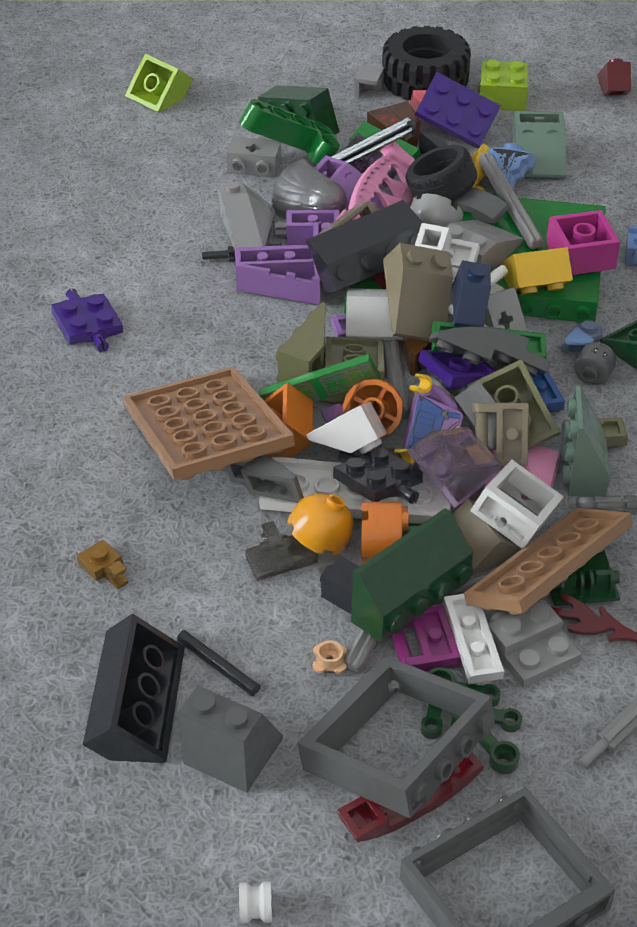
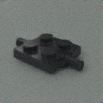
(378, 475)

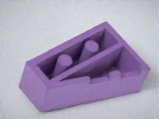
(278, 272)

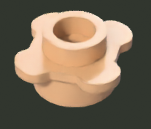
(326, 650)

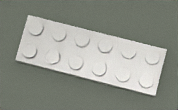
(318, 478)

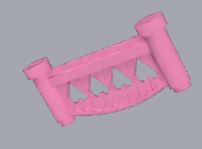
(372, 178)

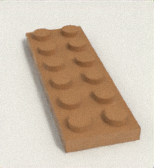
(548, 560)

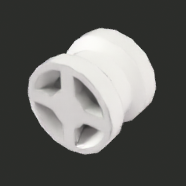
(255, 902)

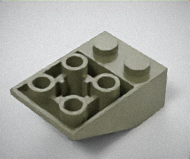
(305, 348)

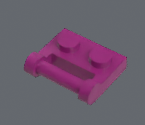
(433, 639)

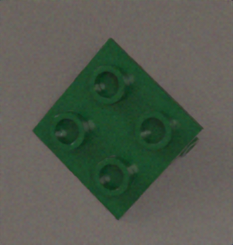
(590, 583)

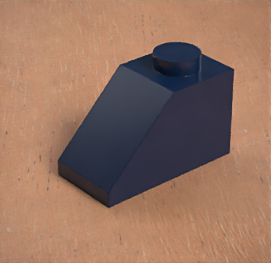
(471, 294)

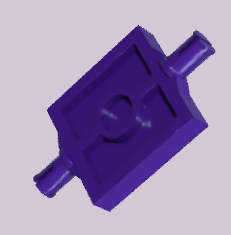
(87, 319)

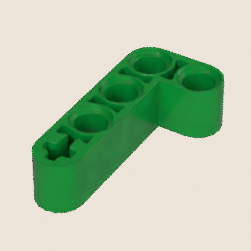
(290, 129)

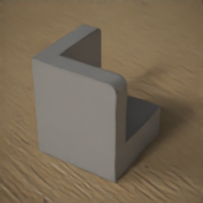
(368, 78)

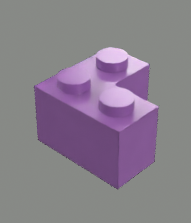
(307, 223)

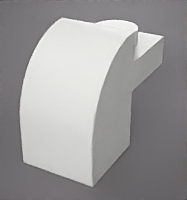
(440, 238)

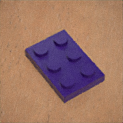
(457, 110)

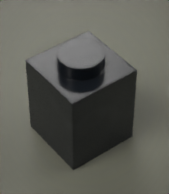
(338, 583)

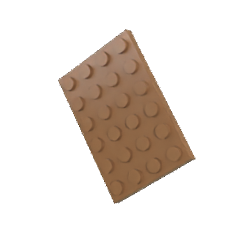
(207, 423)

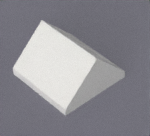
(368, 314)

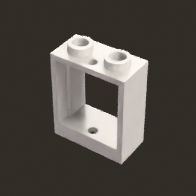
(521, 522)

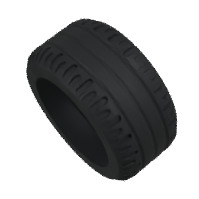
(442, 172)

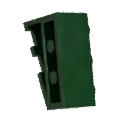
(304, 101)

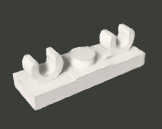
(473, 641)

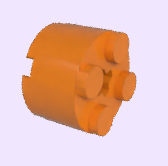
(382, 526)

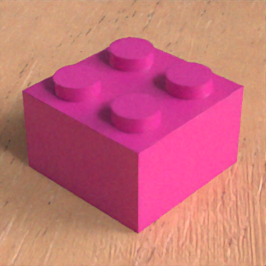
(589, 241)

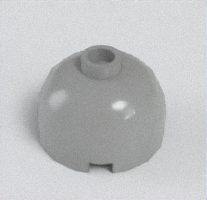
(436, 210)

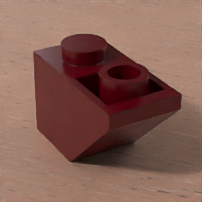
(615, 78)

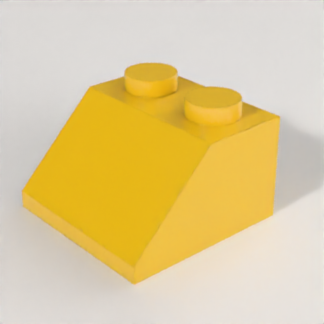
(538, 269)

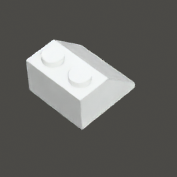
(351, 431)

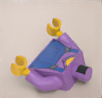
(428, 413)

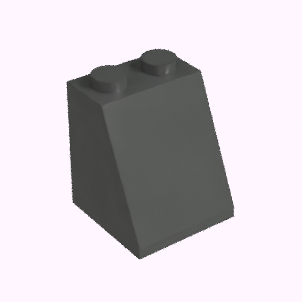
(225, 738)

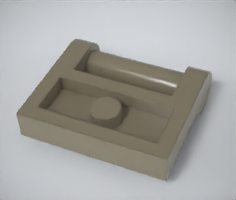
(511, 430)

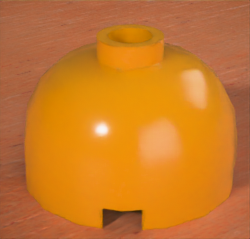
(322, 523)

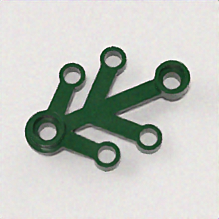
(495, 749)

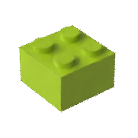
(505, 83)

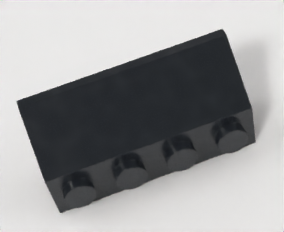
(358, 247)
(134, 693)

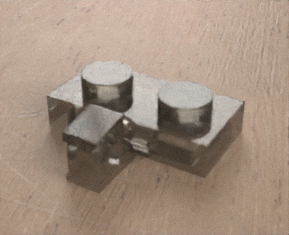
(277, 554)

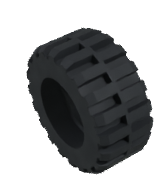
(418, 53)

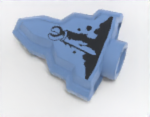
(513, 162)

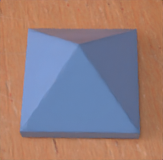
(576, 341)

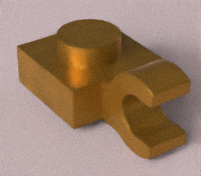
(103, 561)

